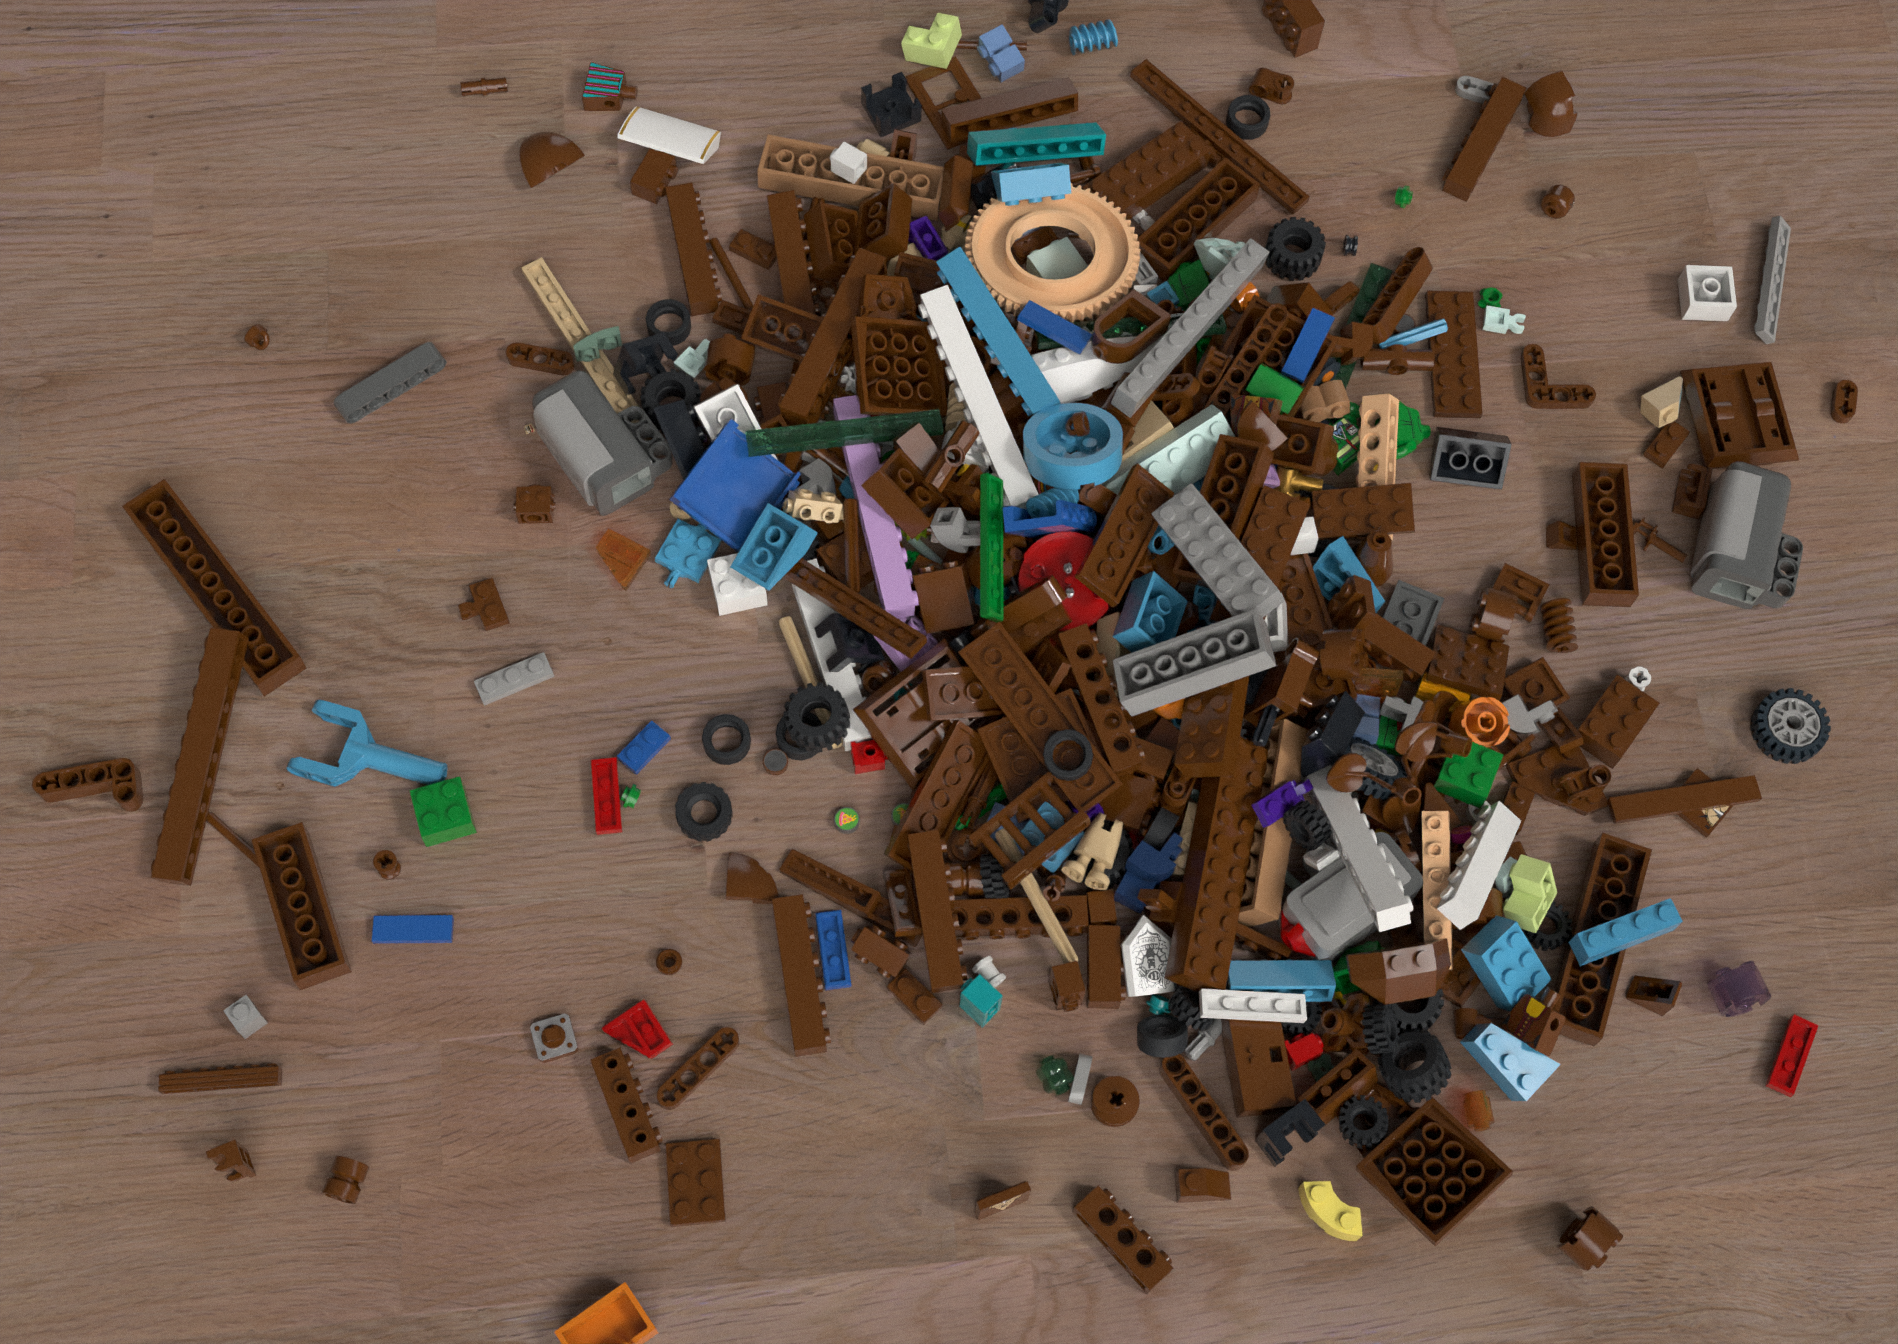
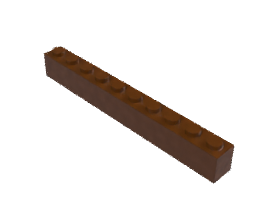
(199, 757)

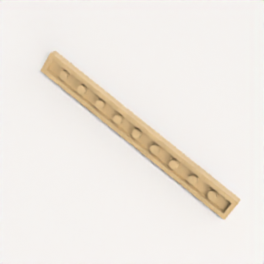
(574, 330)

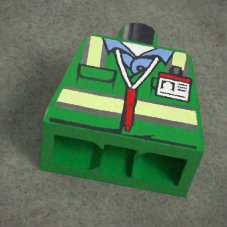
(1348, 443)

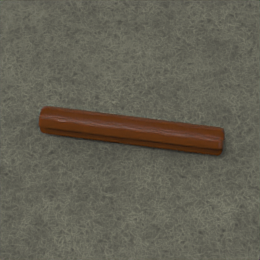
(851, 539)

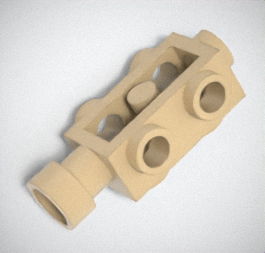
(814, 505)

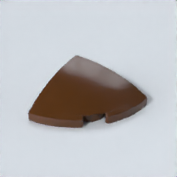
(1258, 427)
(749, 880)

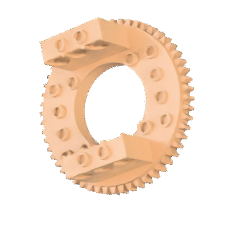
(1072, 298)

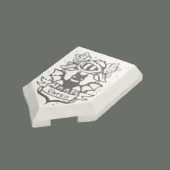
(1145, 960)

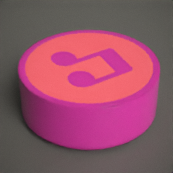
(1460, 834)

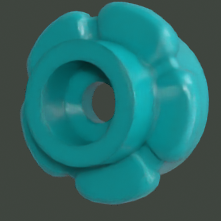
(1158, 1004)

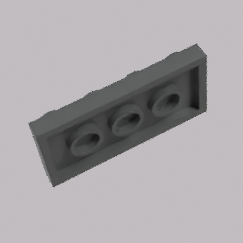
(1412, 612)

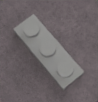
(514, 678)

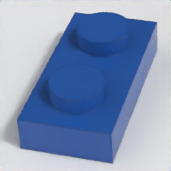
(643, 747)

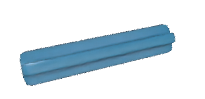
(1416, 334)

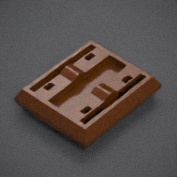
(1740, 414)
(908, 729)

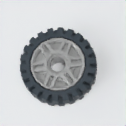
(1778, 738)
(1379, 765)

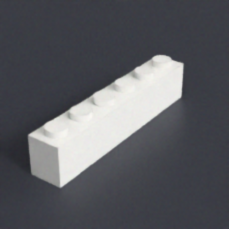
(1478, 864)

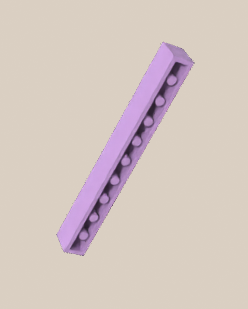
(878, 528)

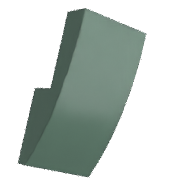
(589, 347)

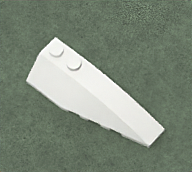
(1077, 376)

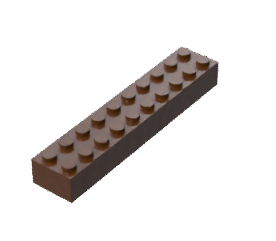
(213, 584)
(1216, 874)

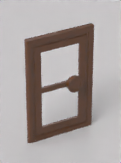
(967, 92)

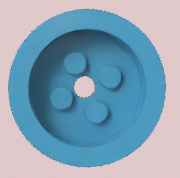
(1048, 447)

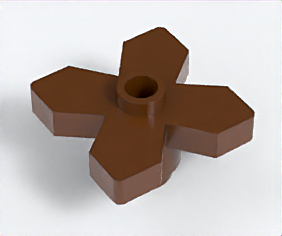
(1343, 1023)

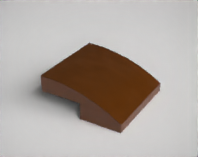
(1460, 981)

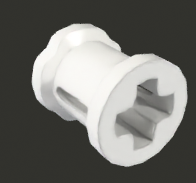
(1642, 680)
(989, 971)

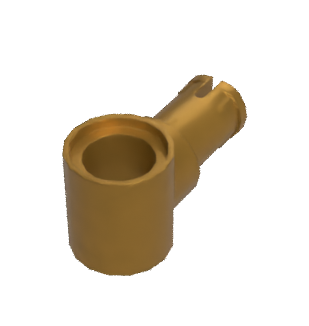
(1293, 480)

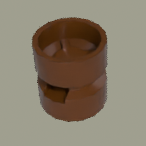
(965, 879)
(345, 1180)

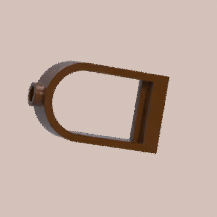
(1143, 310)

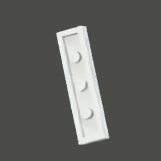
(1252, 1005)

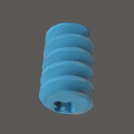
(1092, 36)
(1045, 503)

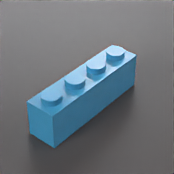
(1625, 932)
(1305, 977)

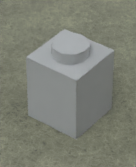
(245, 1016)

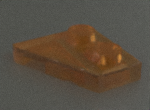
(622, 557)

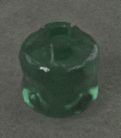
(1054, 1075)

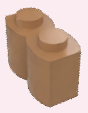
(1325, 402)

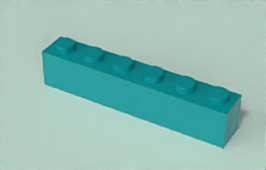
(1036, 143)

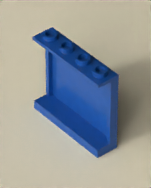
(731, 489)

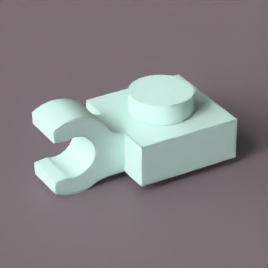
(692, 360)

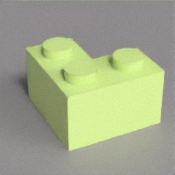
(935, 45)
(1532, 892)

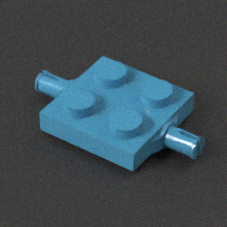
(687, 552)

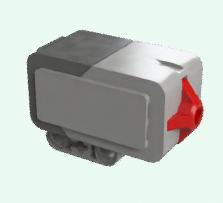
(1327, 910)

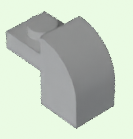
(817, 478)
(954, 530)
(1400, 711)
(1525, 721)

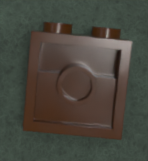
(1353, 604)

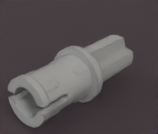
(1204, 1039)

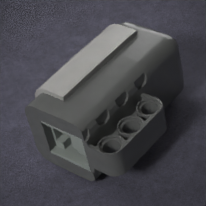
(596, 445)
(1743, 541)

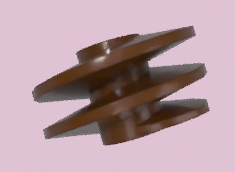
(1111, 1114)

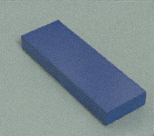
(1054, 327)
(1308, 345)
(413, 929)
(833, 950)

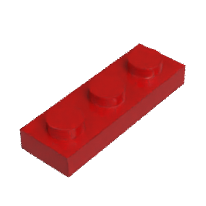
(606, 796)
(1792, 1055)

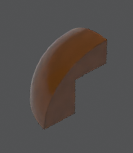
(546, 155)

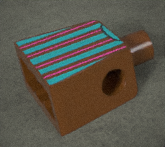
(606, 89)

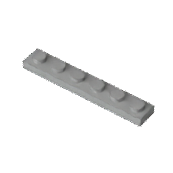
(1772, 280)

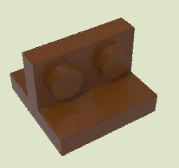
(966, 492)

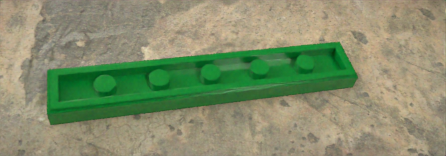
(991, 547)

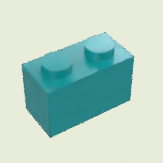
(980, 1000)

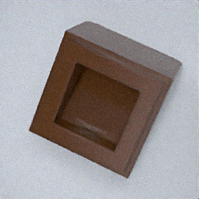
(1561, 536)

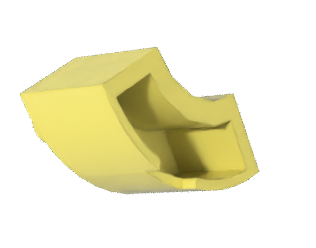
(1329, 1212)

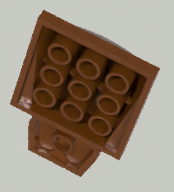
(1280, 351)
(893, 352)
(1428, 1164)

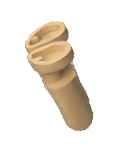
(1095, 844)

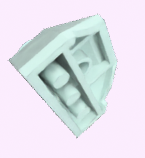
(1216, 253)

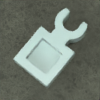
(1499, 320)
(1503, 881)

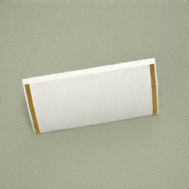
(670, 135)

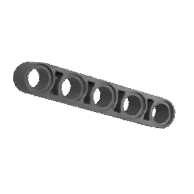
(390, 382)

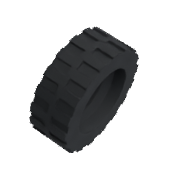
(697, 793)

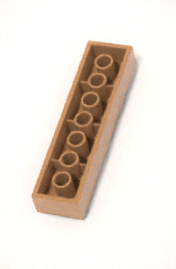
(807, 170)
(1272, 843)

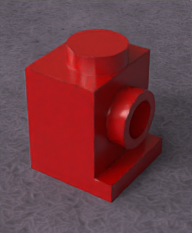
(866, 763)
(1303, 1050)

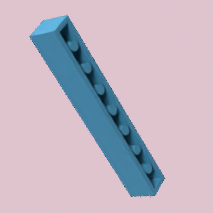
(997, 331)

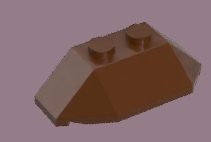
(1401, 971)

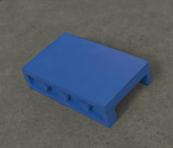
(1068, 517)

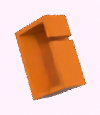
(611, 1320)

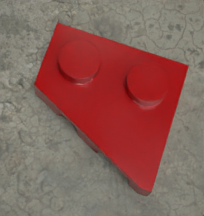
(640, 1030)

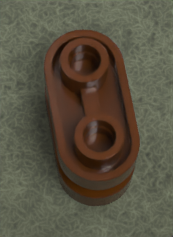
(1176, 792)

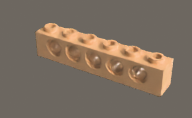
(1386, 408)
(1435, 874)

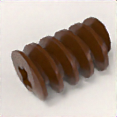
(1557, 626)

